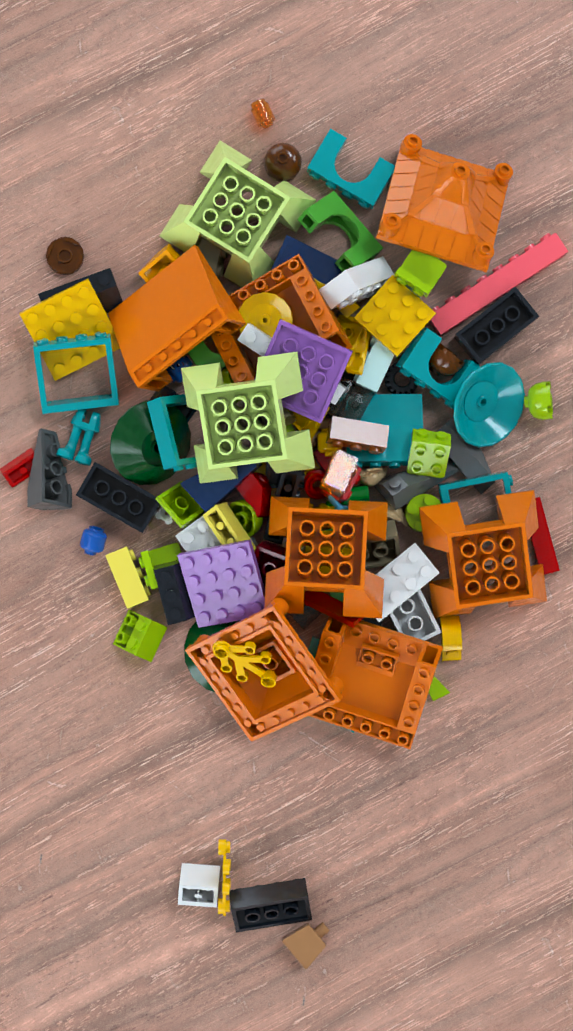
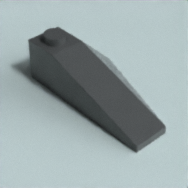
(467, 457)
(47, 479)
(402, 486)

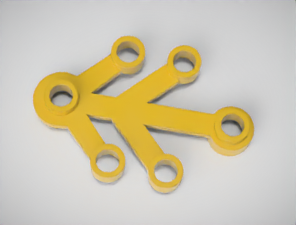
(224, 650)
(223, 904)

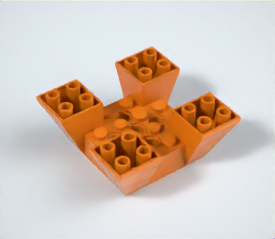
(302, 570)
(468, 588)

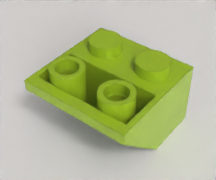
(140, 635)

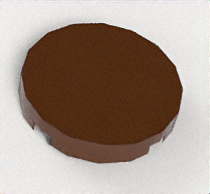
(65, 256)

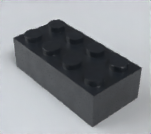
(496, 326)
(119, 497)

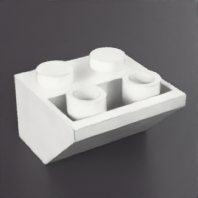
(199, 885)

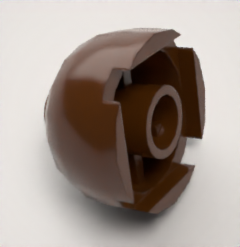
(282, 162)
(444, 361)

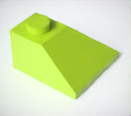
(180, 505)

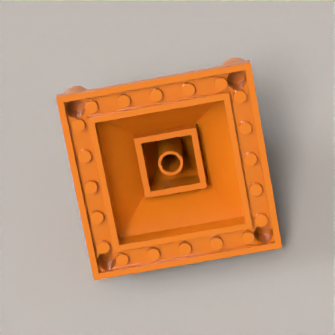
(444, 205)
(300, 683)

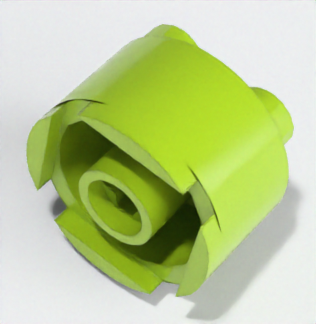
(412, 510)

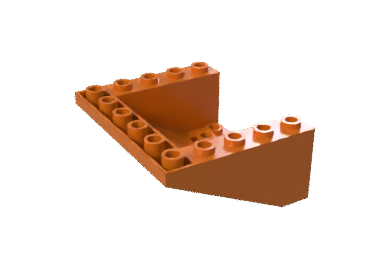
(308, 308)
(172, 318)
(382, 676)

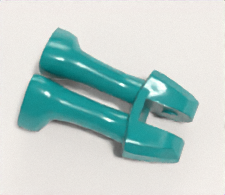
(90, 428)

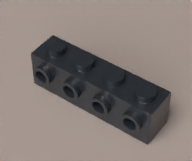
(286, 487)

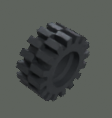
(393, 387)

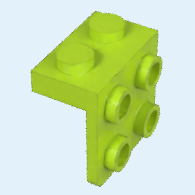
(420, 272)
(429, 453)
(156, 557)

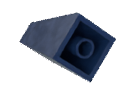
(319, 264)
(213, 493)

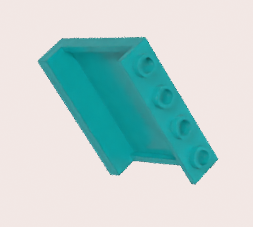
(402, 415)

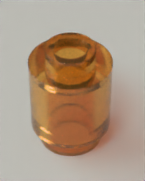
(262, 113)

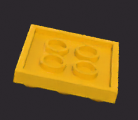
(394, 316)

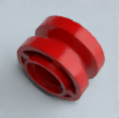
(311, 477)

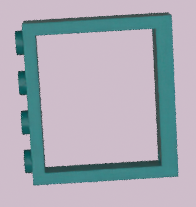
(64, 342)
(164, 432)
(444, 487)

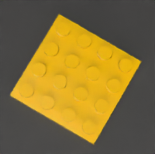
(69, 314)

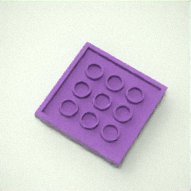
(320, 367)
(223, 582)

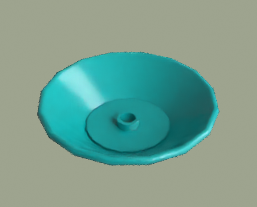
(489, 404)

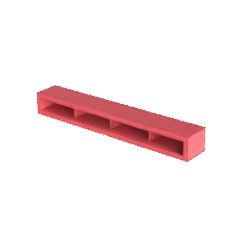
(497, 284)

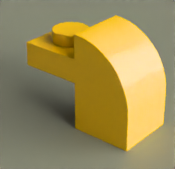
(451, 638)

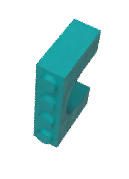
(365, 191)
(416, 364)

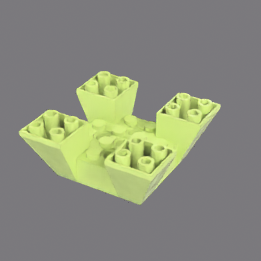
(244, 242)
(271, 443)

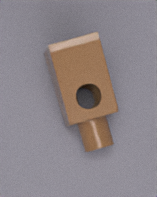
(306, 942)

